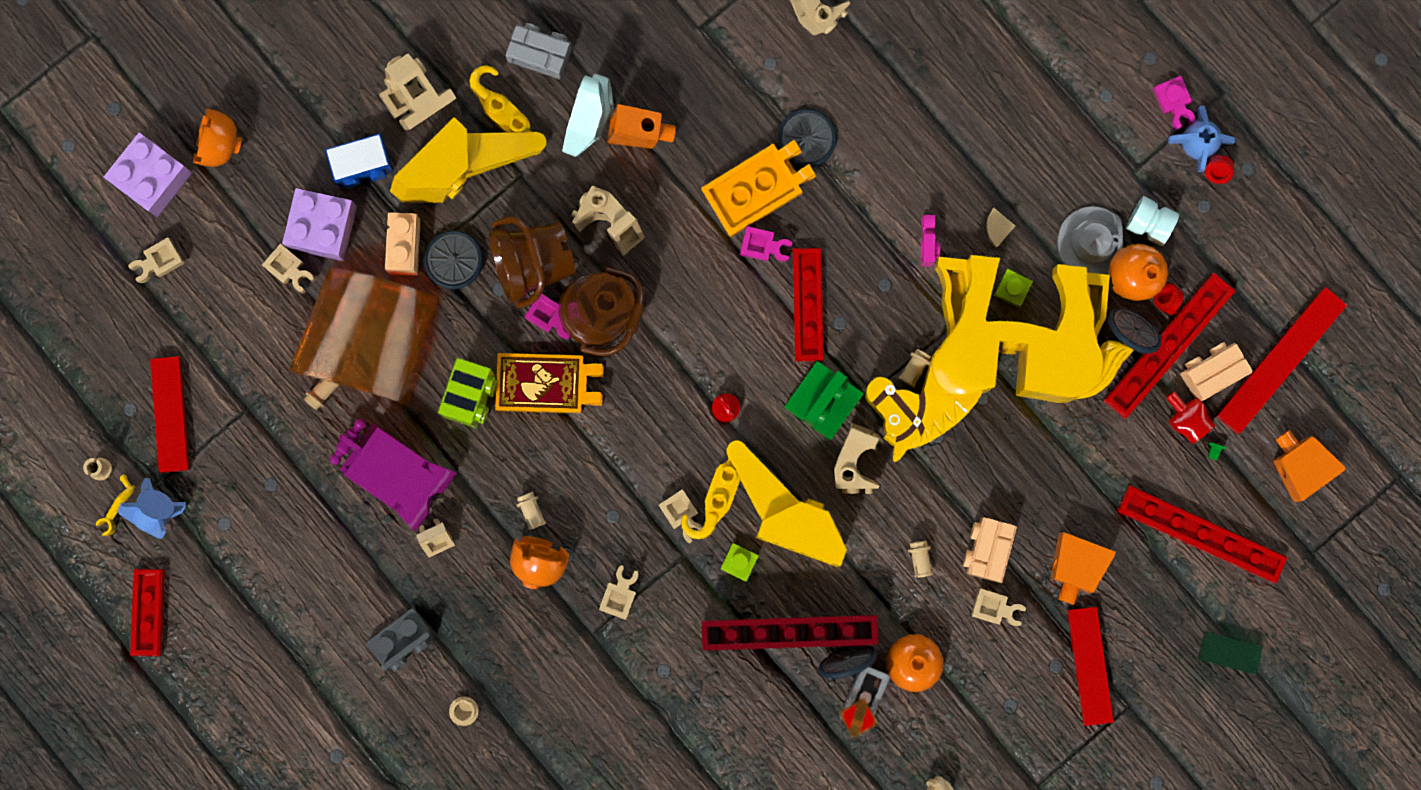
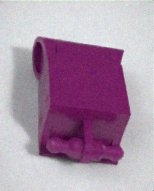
(391, 471)

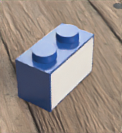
(359, 161)

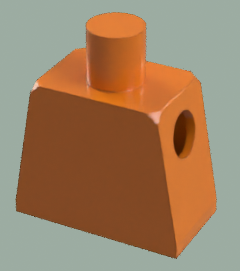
(627, 126)
(1305, 465)
(1078, 566)

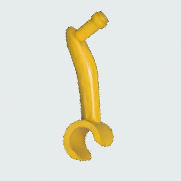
(121, 498)

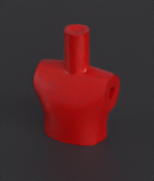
(1190, 419)

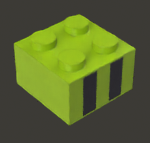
(468, 393)

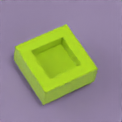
(1013, 288)
(739, 562)

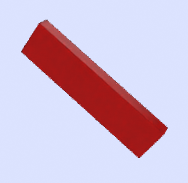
(808, 305)
(169, 414)
(1090, 666)

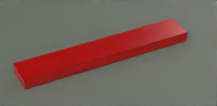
(1174, 342)
(1281, 360)
(1202, 534)

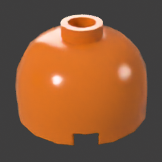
(216, 139)
(1138, 272)
(537, 563)
(914, 663)

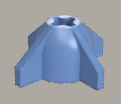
(1201, 139)
(151, 510)

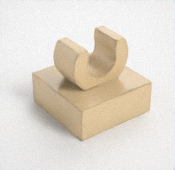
(435, 539)

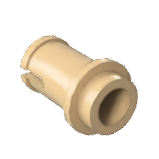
(915, 367)
(320, 394)
(104, 468)
(531, 510)
(920, 559)

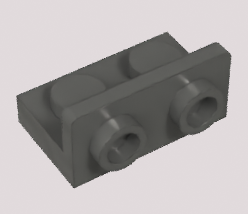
(400, 639)

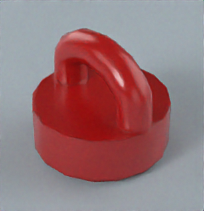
(1219, 169)
(1169, 299)
(725, 407)

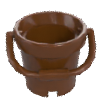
(529, 258)
(600, 309)

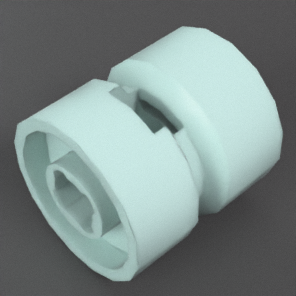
(1155, 222)

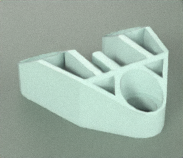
(589, 114)

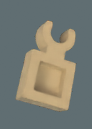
(395, 102)
(160, 258)
(286, 266)
(676, 507)
(618, 597)
(992, 607)

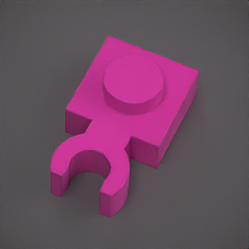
(1174, 98)
(760, 244)
(929, 248)
(545, 315)

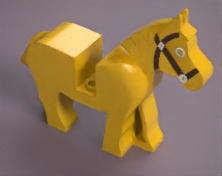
(1051, 363)

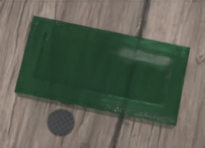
(1230, 653)

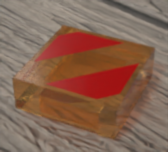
(858, 718)

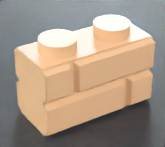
(402, 244)
(1215, 372)
(990, 549)

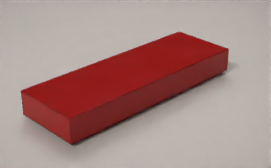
(147, 612)

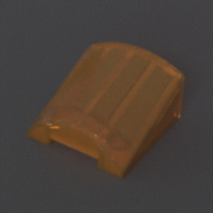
(366, 334)

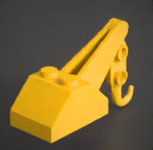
(454, 154)
(784, 519)

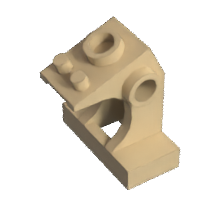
(818, 20)
(401, 71)
(624, 227)
(857, 441)

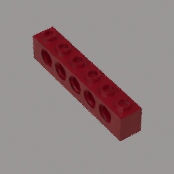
(789, 632)

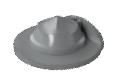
(1090, 239)

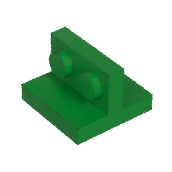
(824, 400)

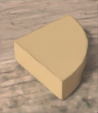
(998, 227)

